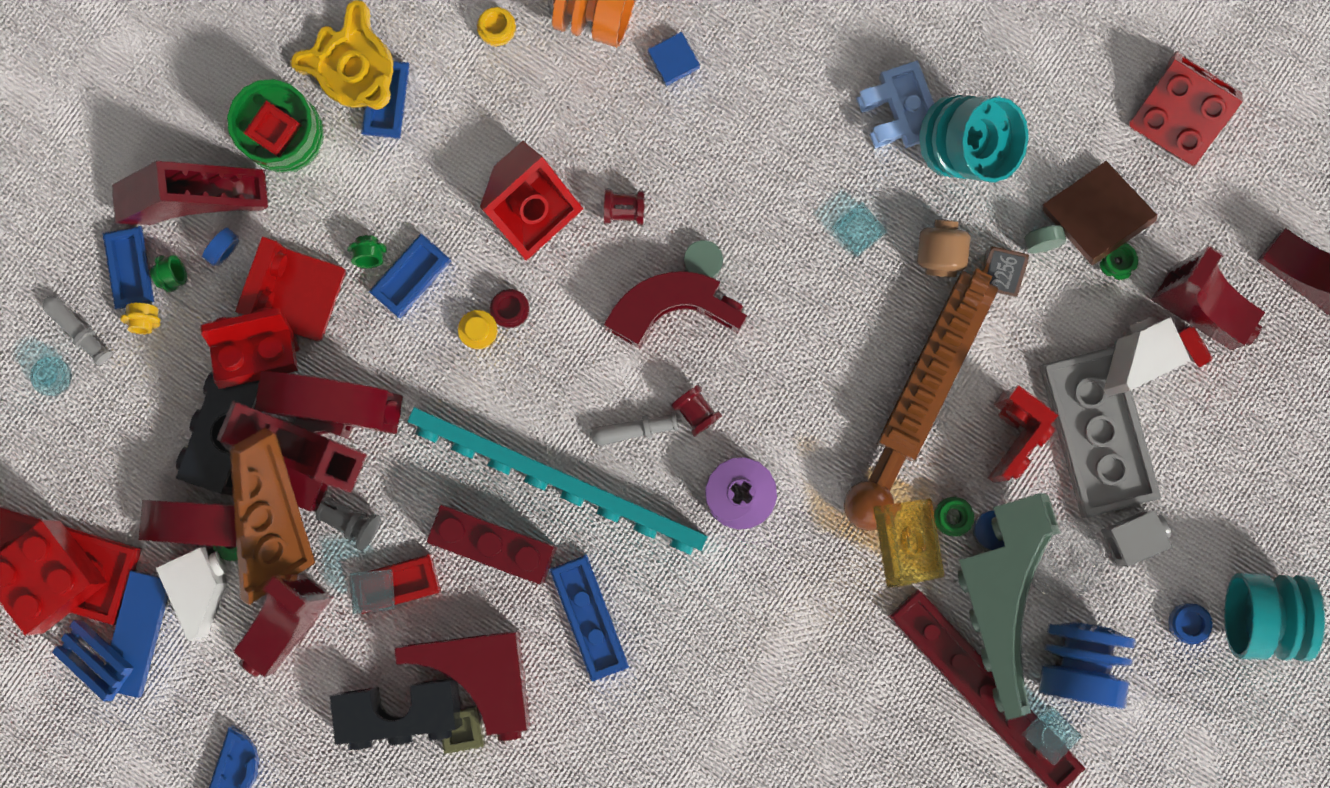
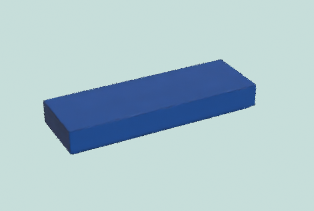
(589, 618)
(138, 628)

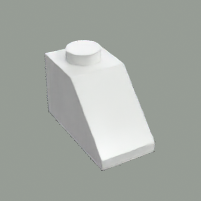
(1145, 355)
(195, 589)

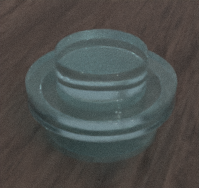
(51, 376)

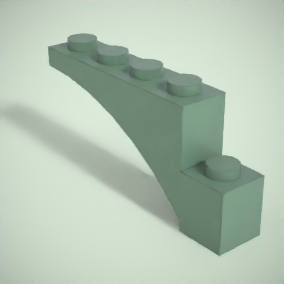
(999, 592)

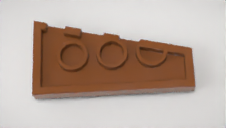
(266, 516)

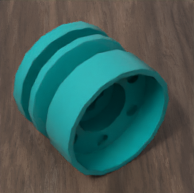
(974, 137)
(1274, 617)

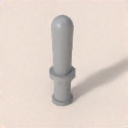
(81, 336)
(623, 431)

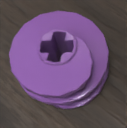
(762, 493)

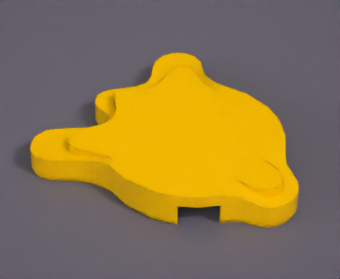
(351, 63)

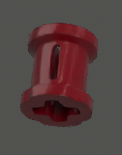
(612, 213)
(696, 410)

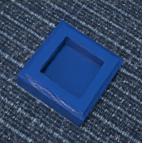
(673, 59)

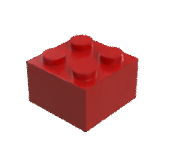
(45, 577)

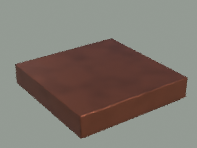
(1099, 212)

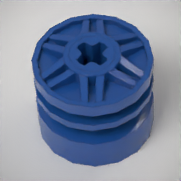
(1087, 665)

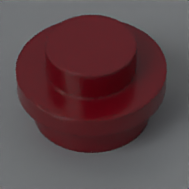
(509, 308)

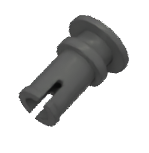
(353, 524)

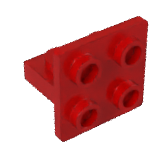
(250, 345)

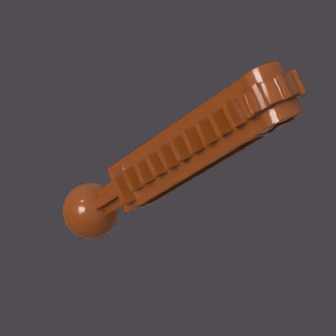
(923, 393)

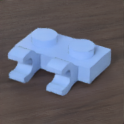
(909, 102)

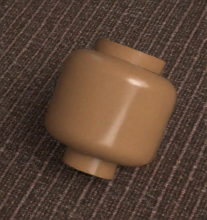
(943, 249)

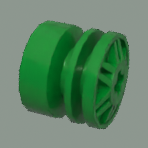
(284, 96)

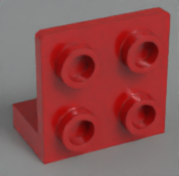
(1186, 109)
(296, 284)
(1022, 409)

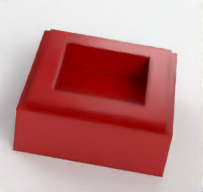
(272, 129)
(1195, 345)

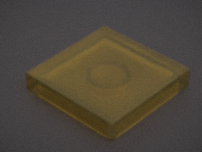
(908, 542)

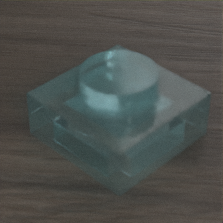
(1051, 735)

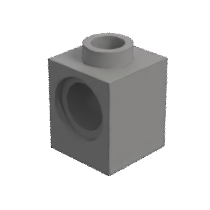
(1137, 538)

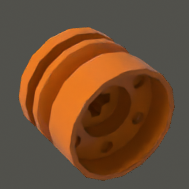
(608, 18)

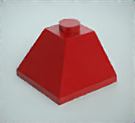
(527, 200)

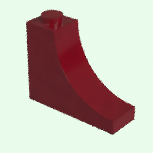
(183, 189)
(1300, 267)
(1207, 301)
(286, 616)
(488, 669)

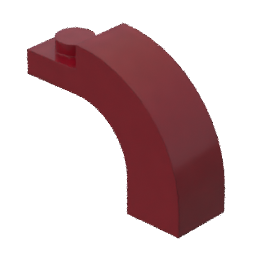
(668, 293)
(328, 401)
(300, 448)
(188, 523)

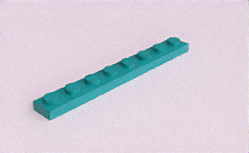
(541, 475)

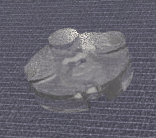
(1085, 568)

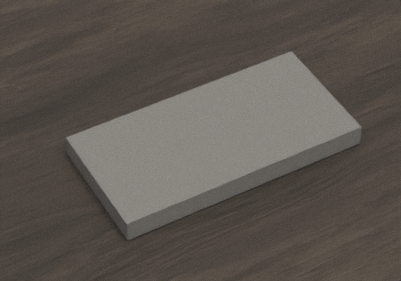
(1099, 435)

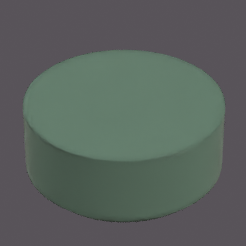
(1045, 239)
(703, 258)

